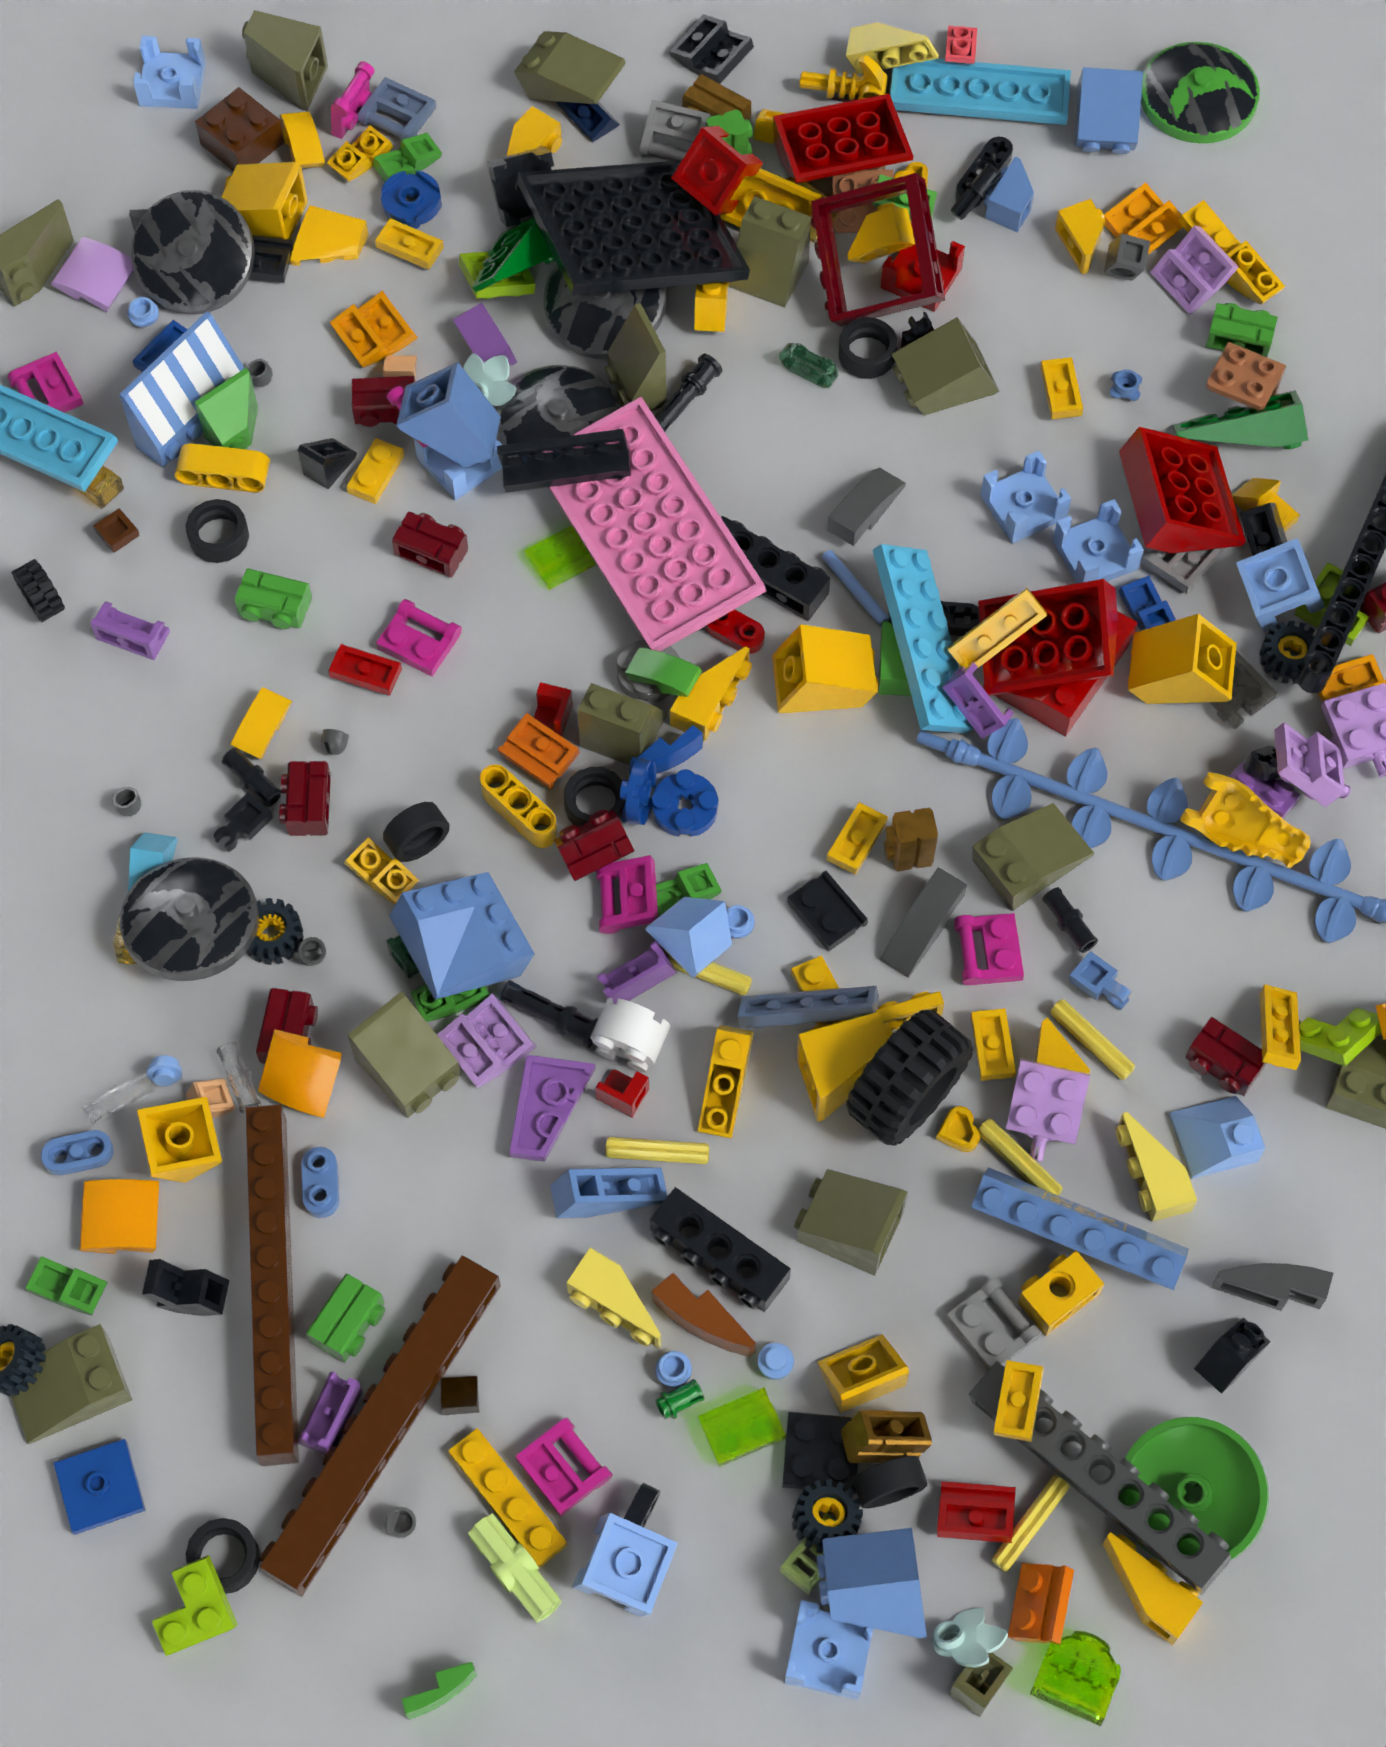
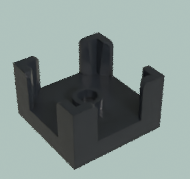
(504, 177)

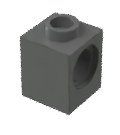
(1127, 257)

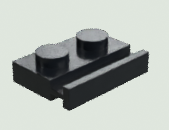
(271, 258)
(827, 910)

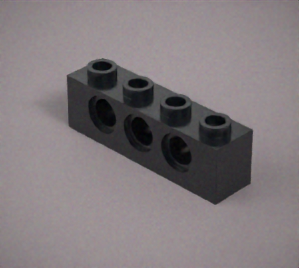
(800, 597)
(681, 1211)

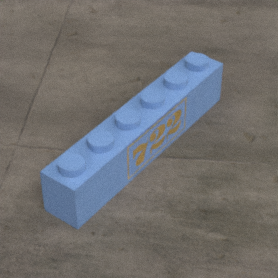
(1080, 1228)

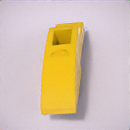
(1253, 276)

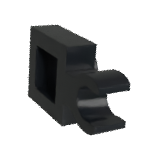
(917, 329)
(245, 819)

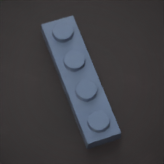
(807, 1006)

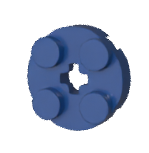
(414, 212)
(637, 791)
(685, 821)

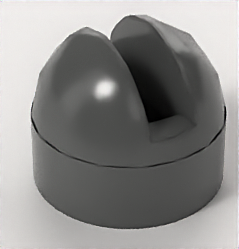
(260, 372)
(334, 741)
(127, 801)
(312, 944)
(408, 1525)

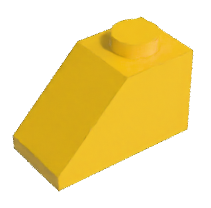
(1081, 231)
(882, 234)
(1056, 1051)

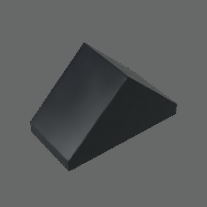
(325, 460)

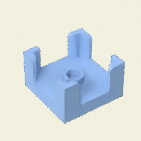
(170, 78)
(451, 475)
(1025, 499)
(1097, 546)
(1279, 582)
(626, 1564)
(827, 1653)

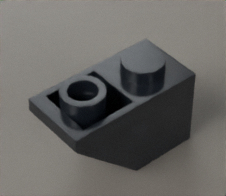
(1232, 1354)

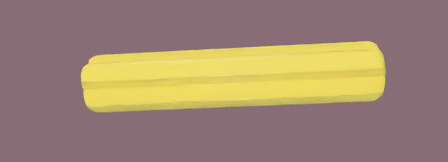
(721, 977)
(1092, 1039)
(657, 1150)
(1018, 1157)
(1031, 1522)

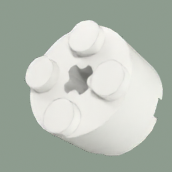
(629, 1033)

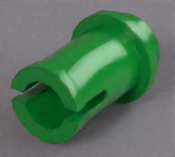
(679, 1399)

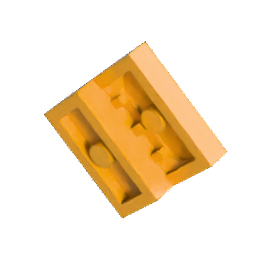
(1144, 217)
(373, 330)
(1352, 677)
(299, 1073)
(119, 1215)

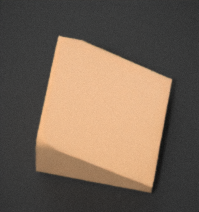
(400, 366)
(217, 1094)

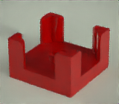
(714, 170)
(904, 277)

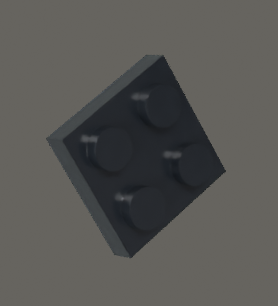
(816, 1452)

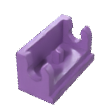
(483, 334)
(129, 631)
(975, 702)
(638, 974)
(330, 1414)

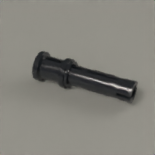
(692, 385)
(564, 1019)

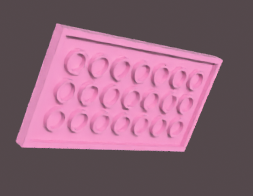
(658, 536)

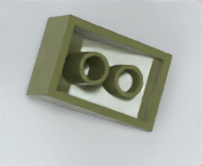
(567, 69)
(33, 251)
(638, 362)
(1030, 854)
(1361, 1085)
(76, 1384)

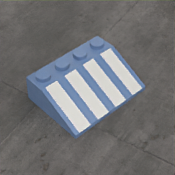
(164, 395)

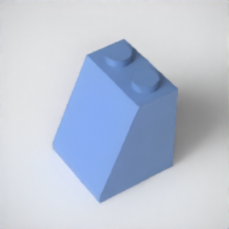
(1108, 109)
(450, 416)
(873, 1581)

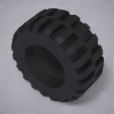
(909, 1077)

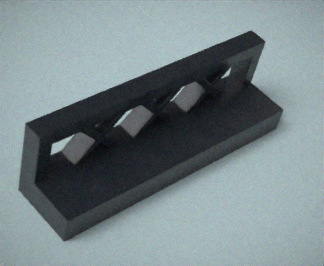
(565, 464)

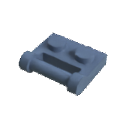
(399, 102)

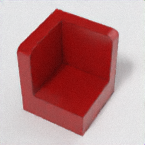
(553, 706)
(623, 1091)

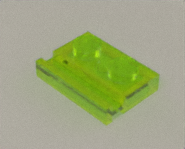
(559, 557)
(741, 1427)

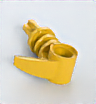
(869, 84)

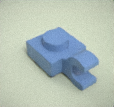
(1097, 977)

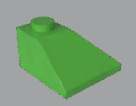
(229, 412)

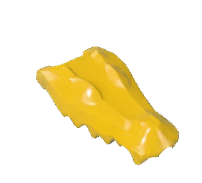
(1242, 821)

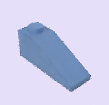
(606, 1191)

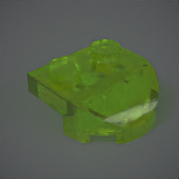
(1078, 1676)

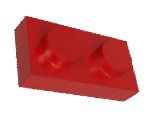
(365, 669)

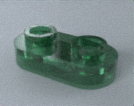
(808, 365)

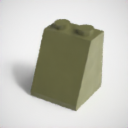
(286, 55)
(775, 249)
(943, 369)
(617, 724)
(404, 1055)
(851, 1219)

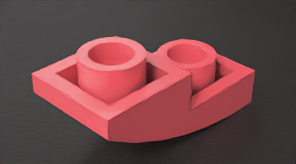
(961, 44)

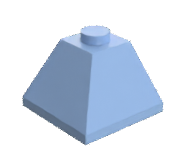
(1217, 1136)

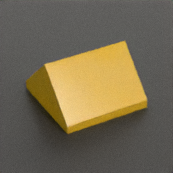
(179, 1139)
(863, 1373)

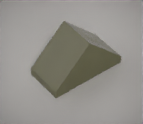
(979, 1685)

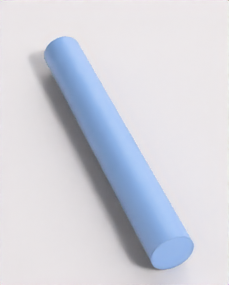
(855, 587)

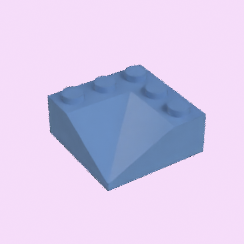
(461, 935)

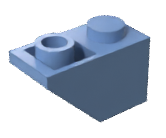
(1011, 198)

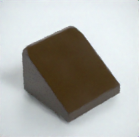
(459, 1395)

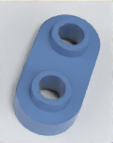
(78, 1152)
(320, 1180)

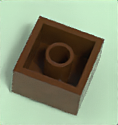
(239, 130)

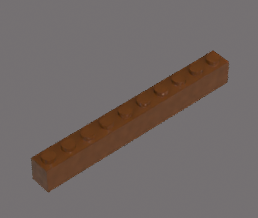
(271, 1287)
(380, 1426)

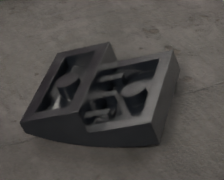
(711, 48)

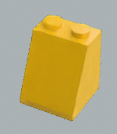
(268, 197)
(1182, 663)
(824, 670)
(835, 1058)

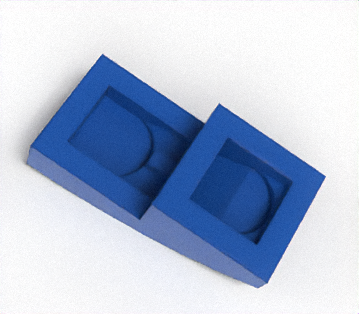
(1145, 604)
(672, 755)

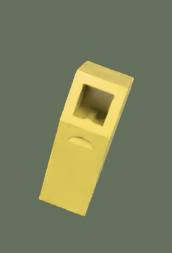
(888, 46)
(1161, 1177)
(606, 1289)

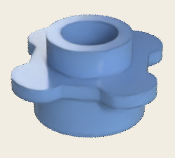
(1127, 378)

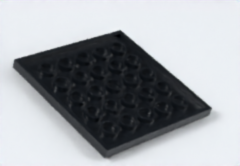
(629, 229)

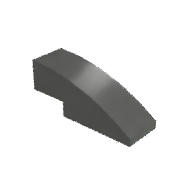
(864, 505)
(924, 922)
(1276, 1283)

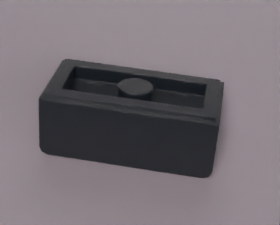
(1263, 528)

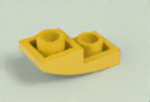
(302, 139)
(358, 158)
(261, 722)
(381, 872)

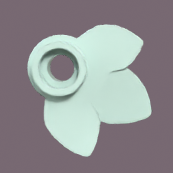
(491, 378)
(968, 1638)

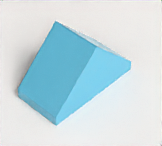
(149, 853)

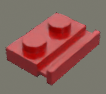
(976, 1512)

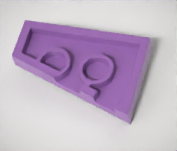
(545, 1103)

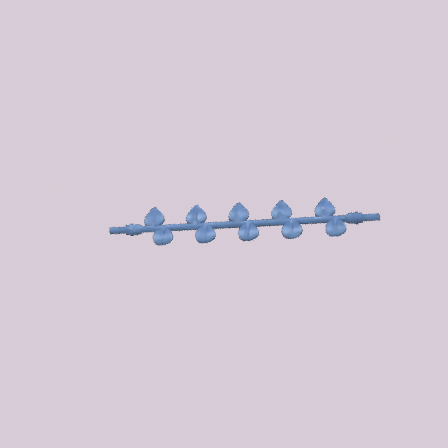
(1165, 805)

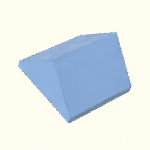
(693, 932)

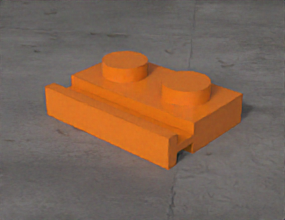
(538, 751)
(1040, 1603)

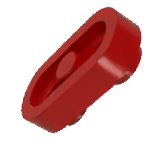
(732, 628)

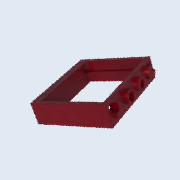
(925, 242)

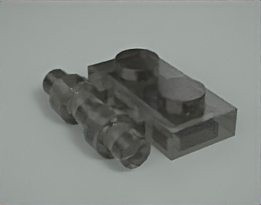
(1248, 692)

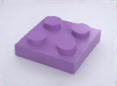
(1274, 793)

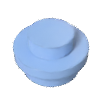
(143, 312)
(740, 921)
(164, 1070)
(775, 1361)
(673, 1369)

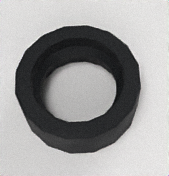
(867, 328)
(210, 511)
(586, 778)
(416, 831)
(890, 1481)
(239, 1531)

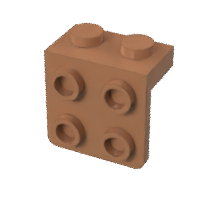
(851, 219)
(1246, 376)

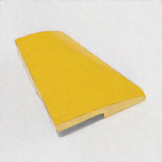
(329, 237)

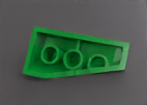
(514, 253)
(1275, 426)

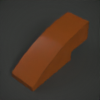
(702, 1316)

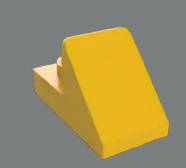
(1264, 491)

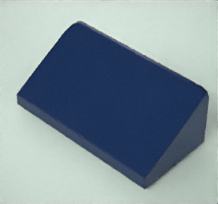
(590, 118)

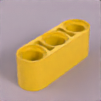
(222, 468)
(515, 792)

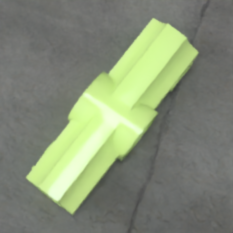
(514, 1568)

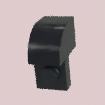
(185, 1291)

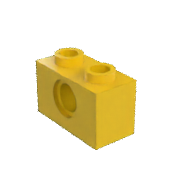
(1050, 1310)

